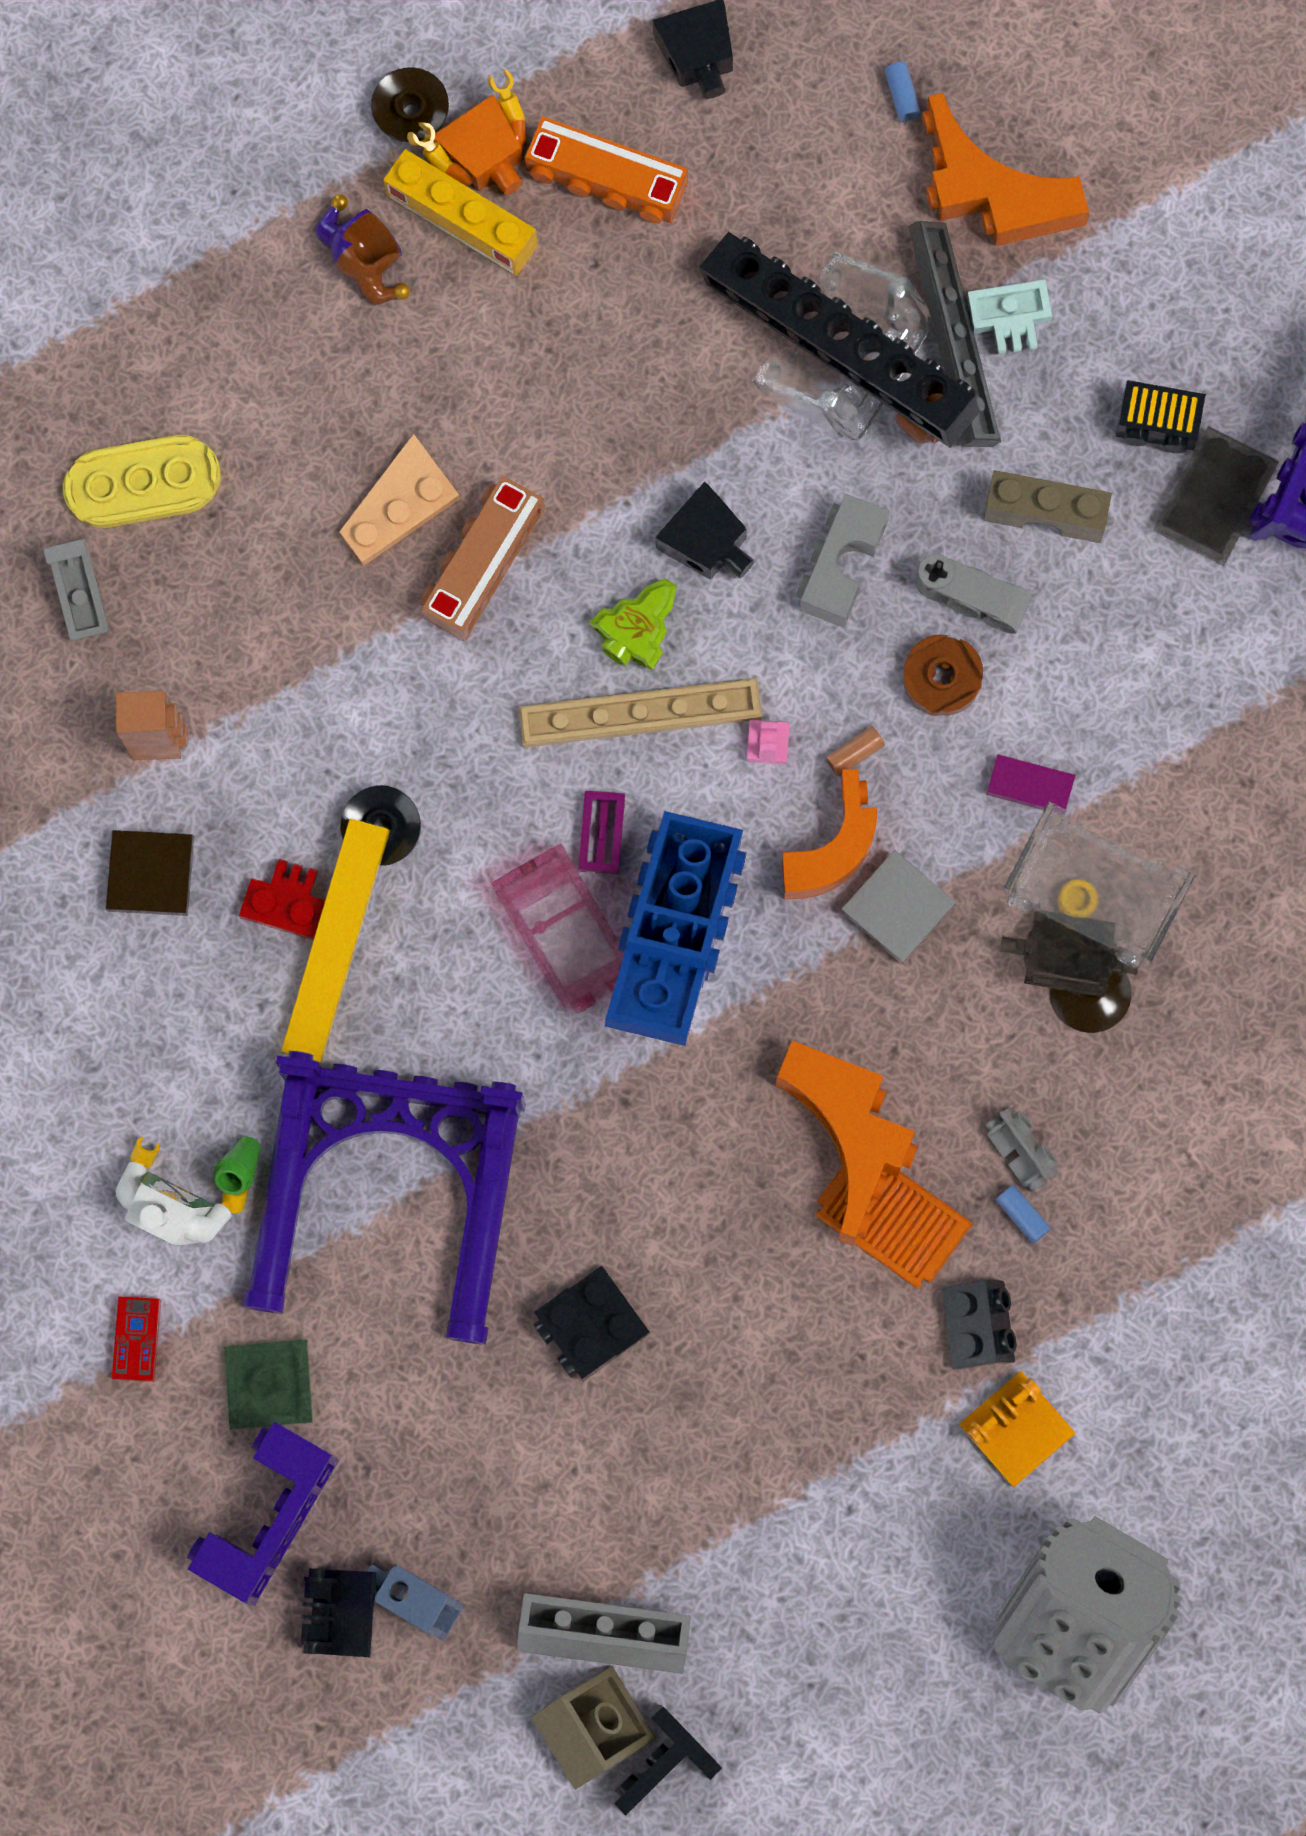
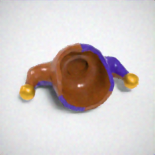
(362, 250)

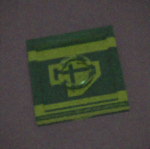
(268, 1384)

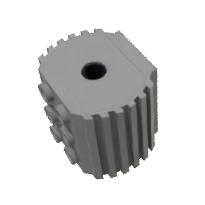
(1087, 1614)

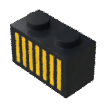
(1160, 416)

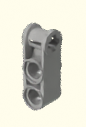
(973, 593)

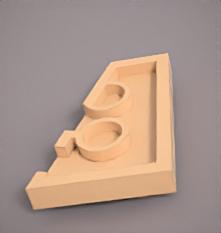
(399, 503)

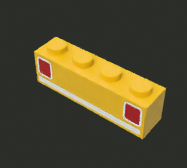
(460, 212)

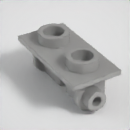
(1033, 1159)

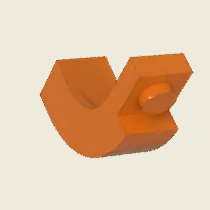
(826, 868)

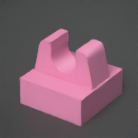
(768, 742)

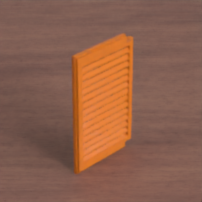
(909, 1228)

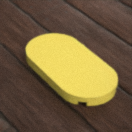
(141, 481)

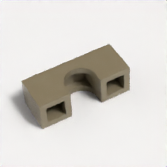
(1071, 508)

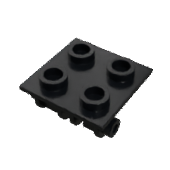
(340, 1612)

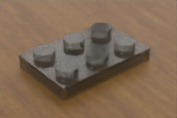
(1216, 496)

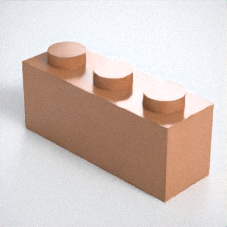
(150, 725)

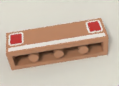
(482, 558)

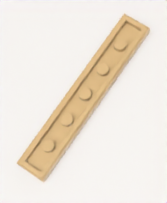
(640, 713)

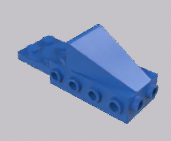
(675, 926)

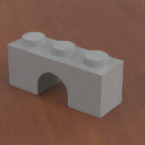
(854, 527)

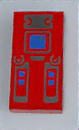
(136, 1339)

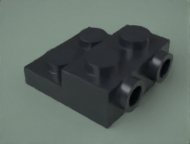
(590, 1324)

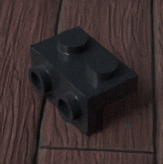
(979, 1324)

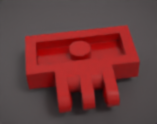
(284, 902)

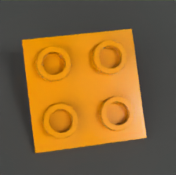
(1017, 1428)

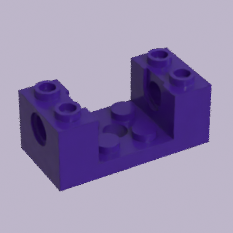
(238, 1570)

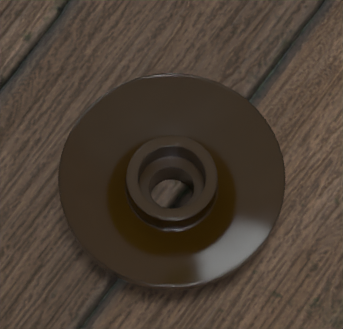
(406, 88)
(1094, 1013)

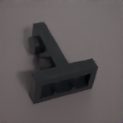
(664, 1760)

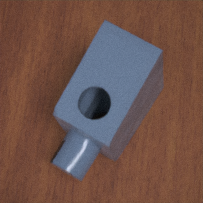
(424, 1604)

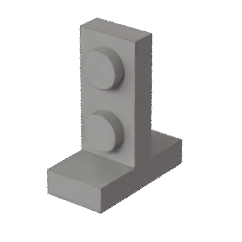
(77, 588)

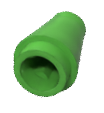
(237, 1168)

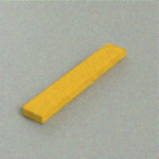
(336, 939)

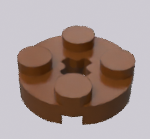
(949, 654)

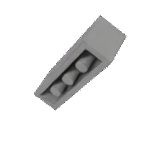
(603, 1633)

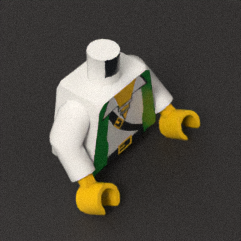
(167, 1208)

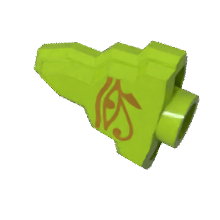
(637, 625)

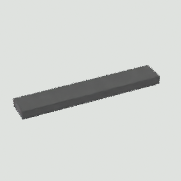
(953, 324)

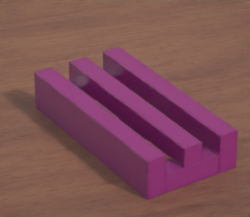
(599, 866)

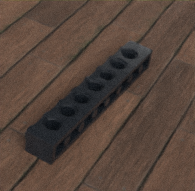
(942, 419)

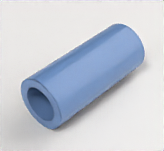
(902, 91)
(1023, 1214)

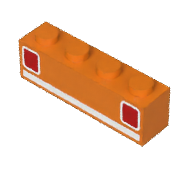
(606, 170)

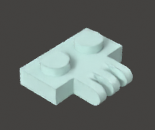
(1010, 312)

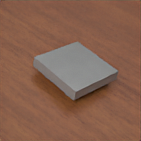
(898, 906)

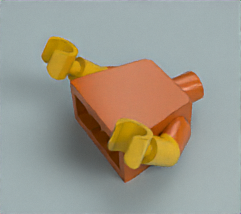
(482, 142)

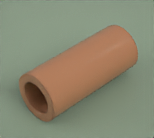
(855, 750)

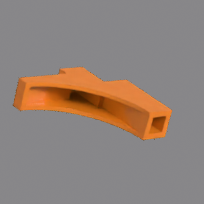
(972, 182)
(866, 1144)

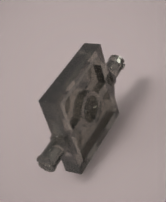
(1064, 958)

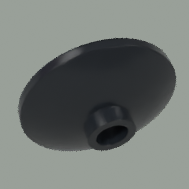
(391, 805)

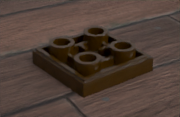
(150, 873)

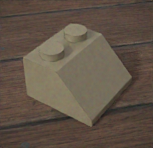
(593, 1727)

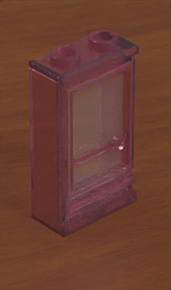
(561, 928)

